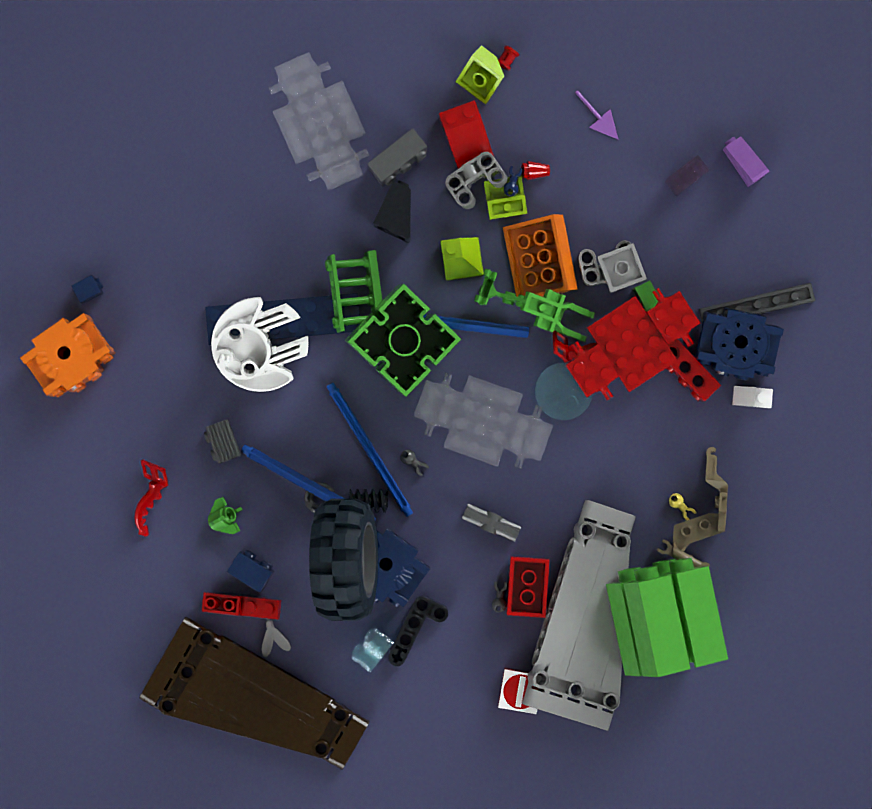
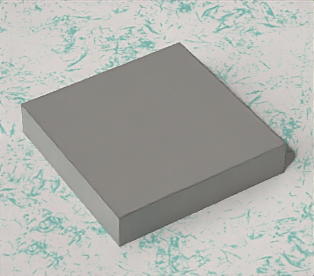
(621, 268)

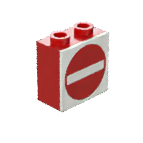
(513, 690)

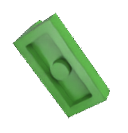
(645, 296)

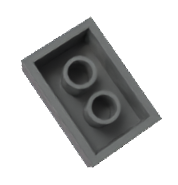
(398, 158)

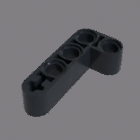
(413, 631)

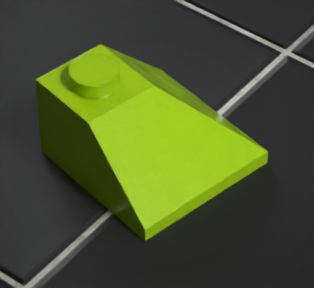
(481, 75)
(461, 258)

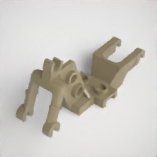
(704, 525)

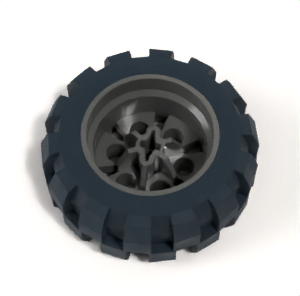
(343, 559)

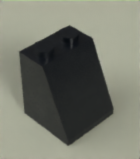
(395, 212)

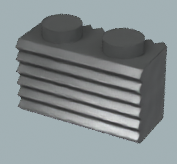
(222, 441)

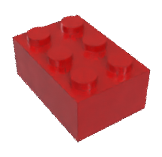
(527, 586)

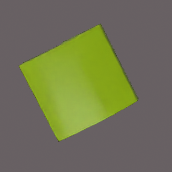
(500, 204)

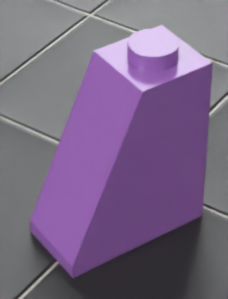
(745, 160)

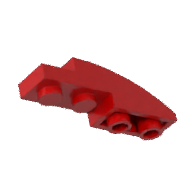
(241, 605)

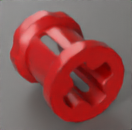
(507, 57)

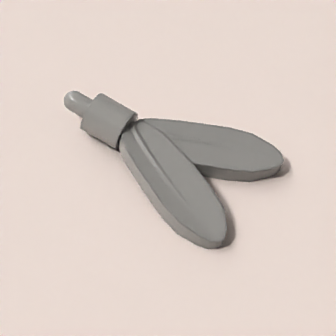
(273, 634)

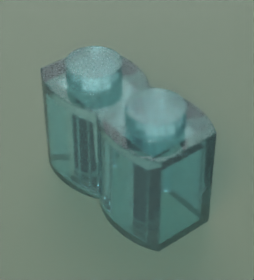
(372, 650)

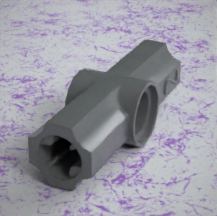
(491, 522)

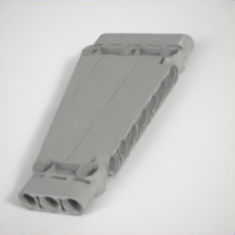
(579, 631)

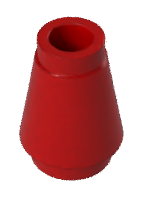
(534, 170)

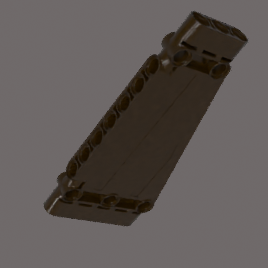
(249, 697)

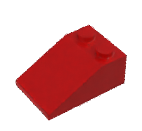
(465, 132)

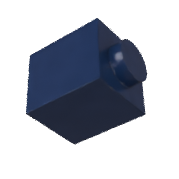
(88, 289)

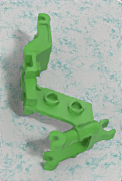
(547, 309)

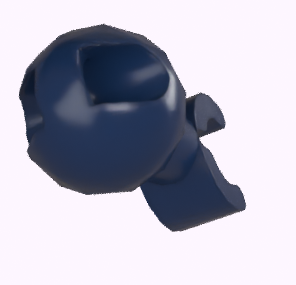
(511, 186)

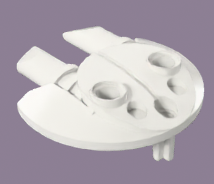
(254, 347)

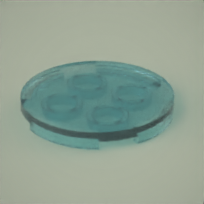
(560, 393)

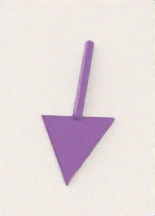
(605, 123)

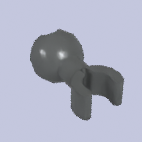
(411, 459)
(499, 600)

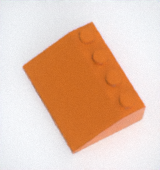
(540, 256)

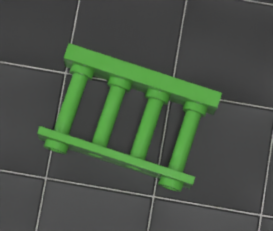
(371, 280)

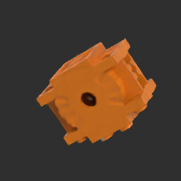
(84, 363)

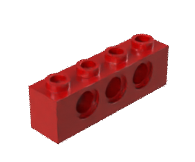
(709, 383)

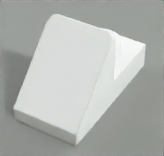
(752, 397)

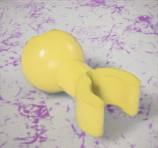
(678, 503)

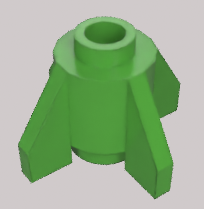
(223, 518)

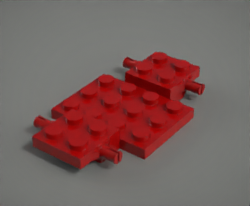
(632, 343)

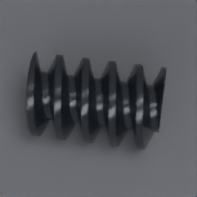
(373, 499)

